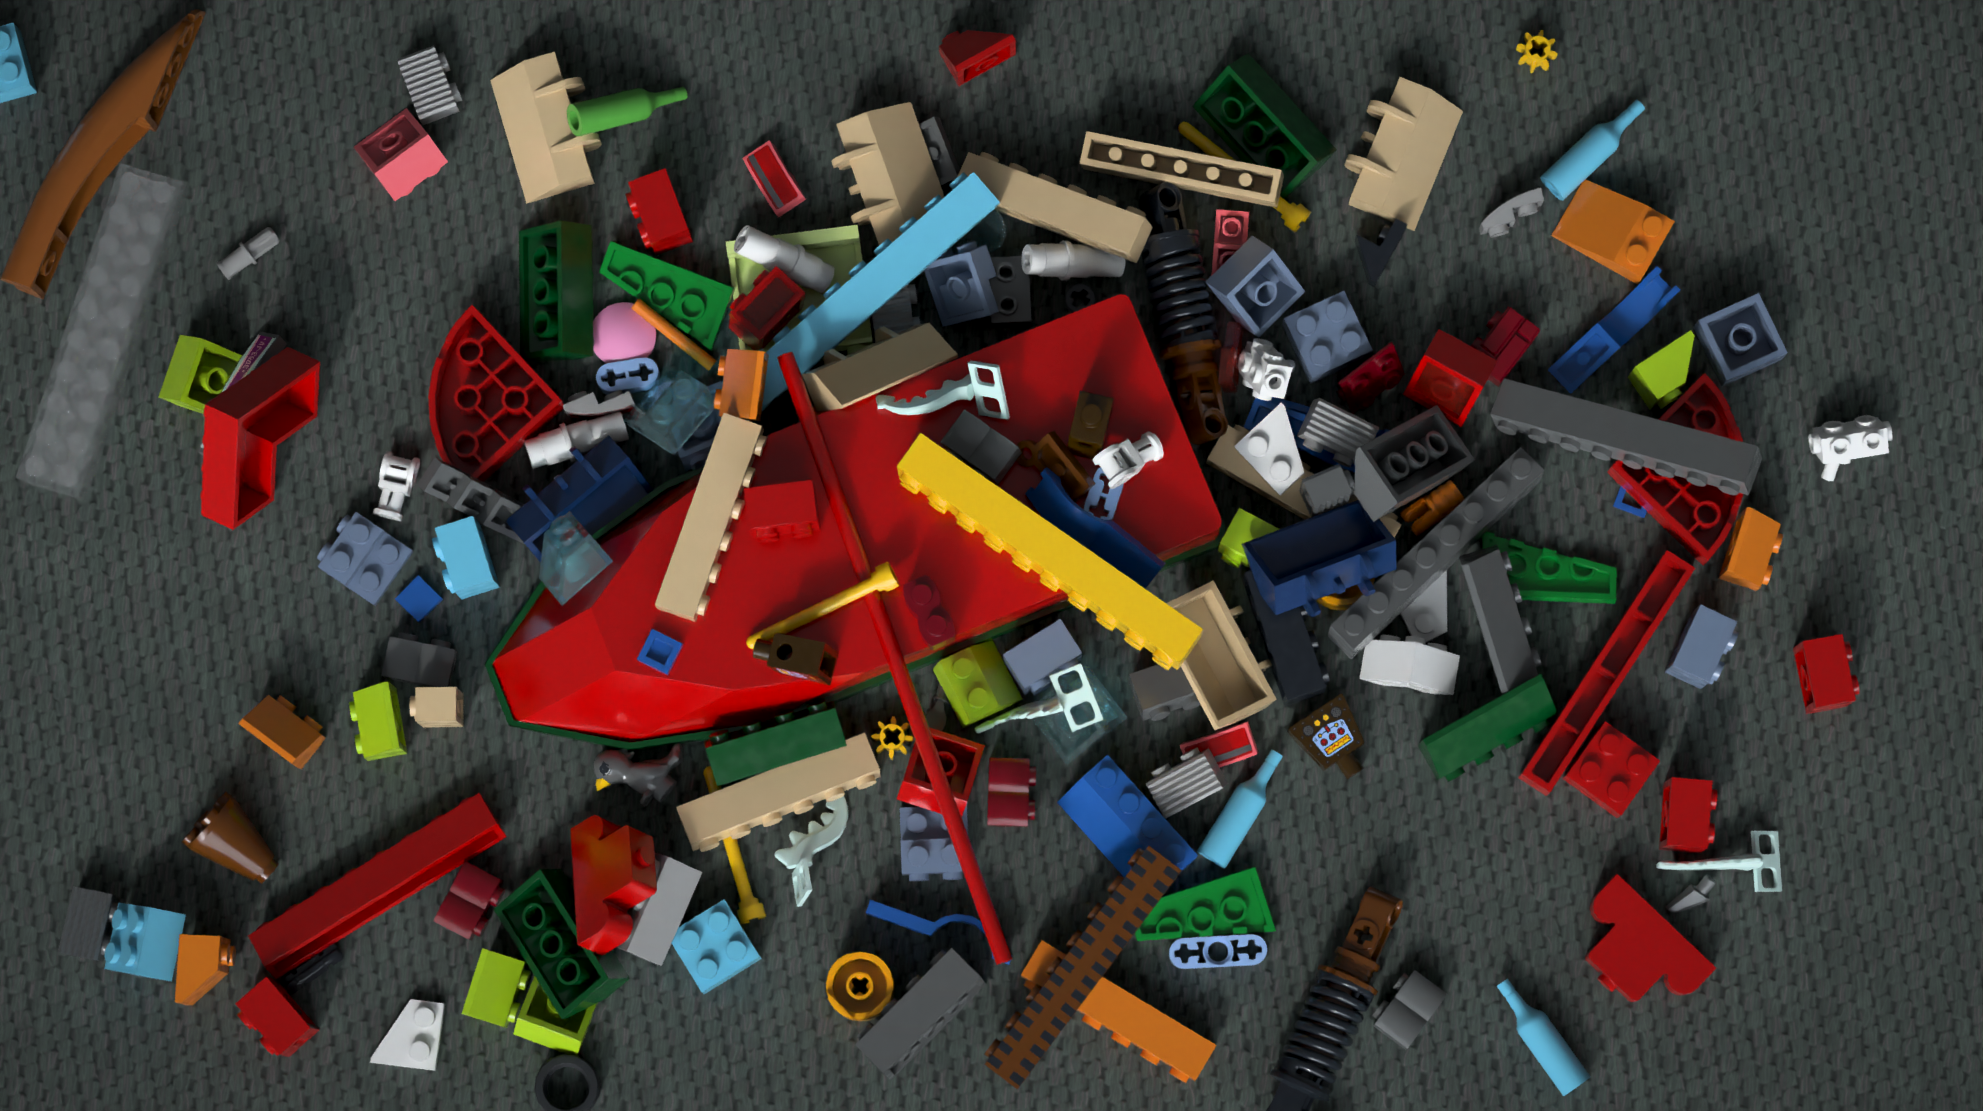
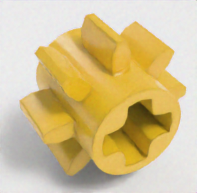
(1535, 60)
(891, 747)

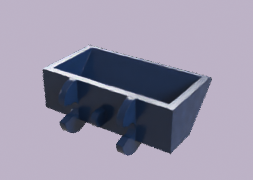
(592, 489)
(1320, 558)

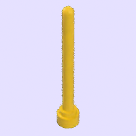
(1291, 213)
(882, 579)
(749, 906)

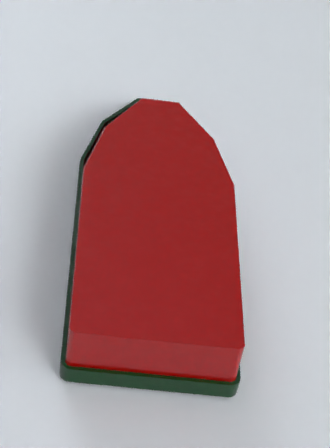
(577, 665)

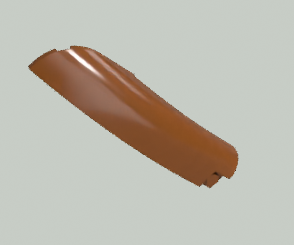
(93, 150)

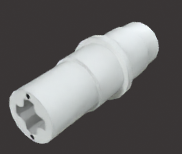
(793, 260)
(1069, 261)
(554, 445)

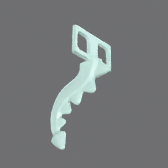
(952, 391)
(1055, 704)
(806, 845)
(1754, 861)

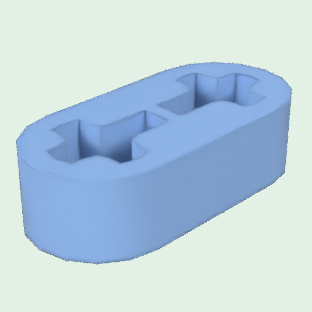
(628, 368)
(1095, 494)

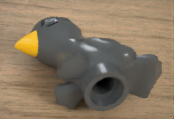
(647, 777)

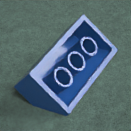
(1122, 818)

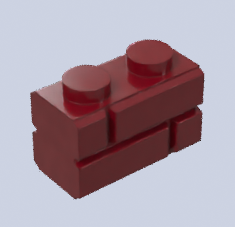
(1506, 342)

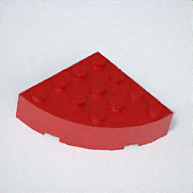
(484, 398)
(1690, 513)

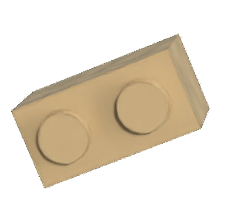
(437, 706)

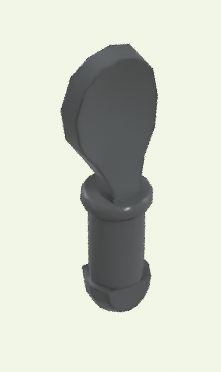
(936, 716)

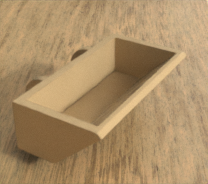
(534, 116)
(1403, 153)
(889, 168)
(877, 366)
(1221, 663)

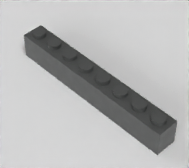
(1626, 437)
(1436, 553)

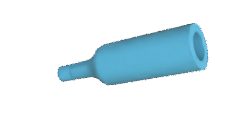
(1588, 153)
(1238, 815)
(1545, 1042)

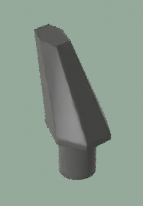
(1692, 895)

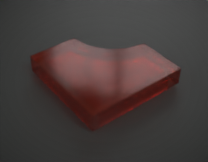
(1229, 358)

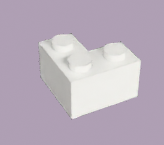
(1410, 664)

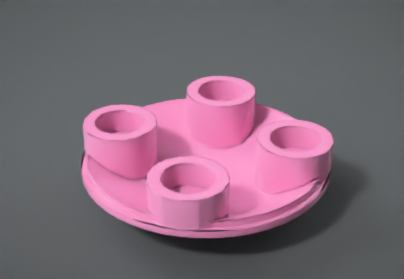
(622, 334)

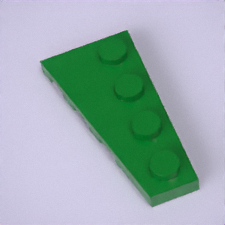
(678, 294)
(1555, 577)
(1212, 908)

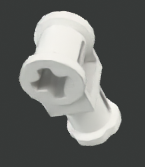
(1125, 459)
(395, 484)

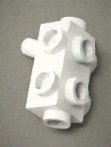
(1260, 366)
(1840, 442)

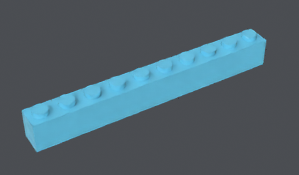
(880, 279)

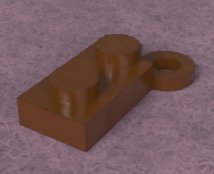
(1055, 455)

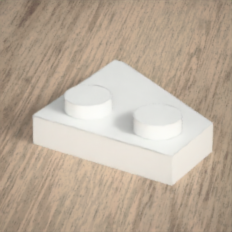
(1273, 450)
(1428, 613)
(413, 1037)

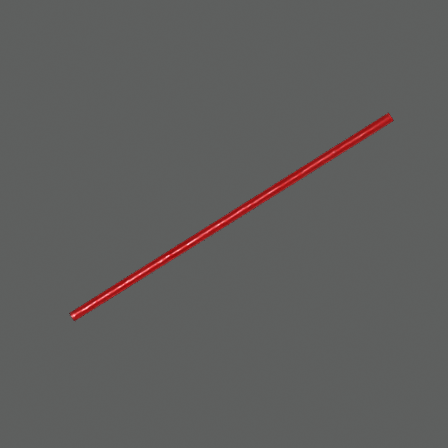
(895, 660)

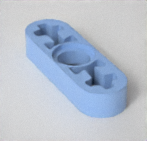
(1227, 962)

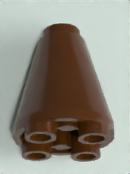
(231, 840)

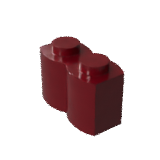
(925, 605)
(1009, 792)
(469, 901)

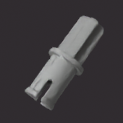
(248, 252)

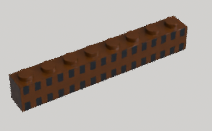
(1082, 967)

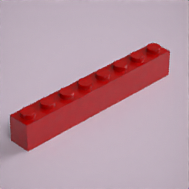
(1606, 673)
(376, 885)

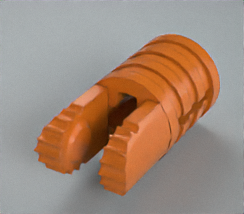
(1437, 503)

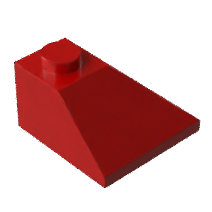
(975, 52)

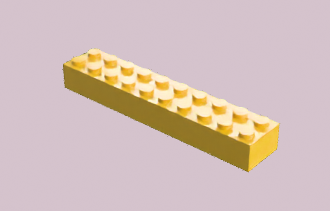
(1049, 552)

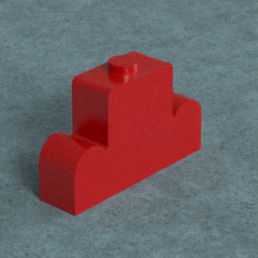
(610, 876)
(1641, 946)

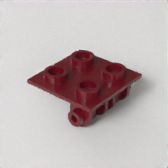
(1371, 378)

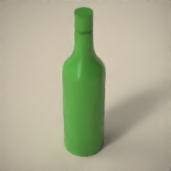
(618, 109)

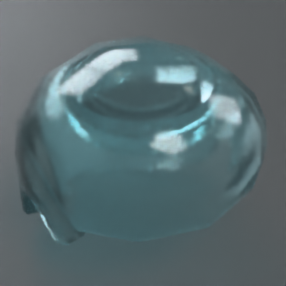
(991, 225)

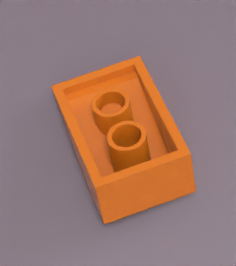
(1613, 230)
(742, 384)

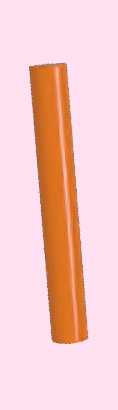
(673, 334)

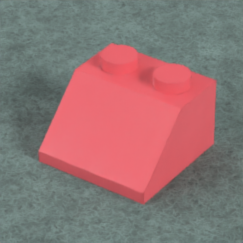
(401, 154)

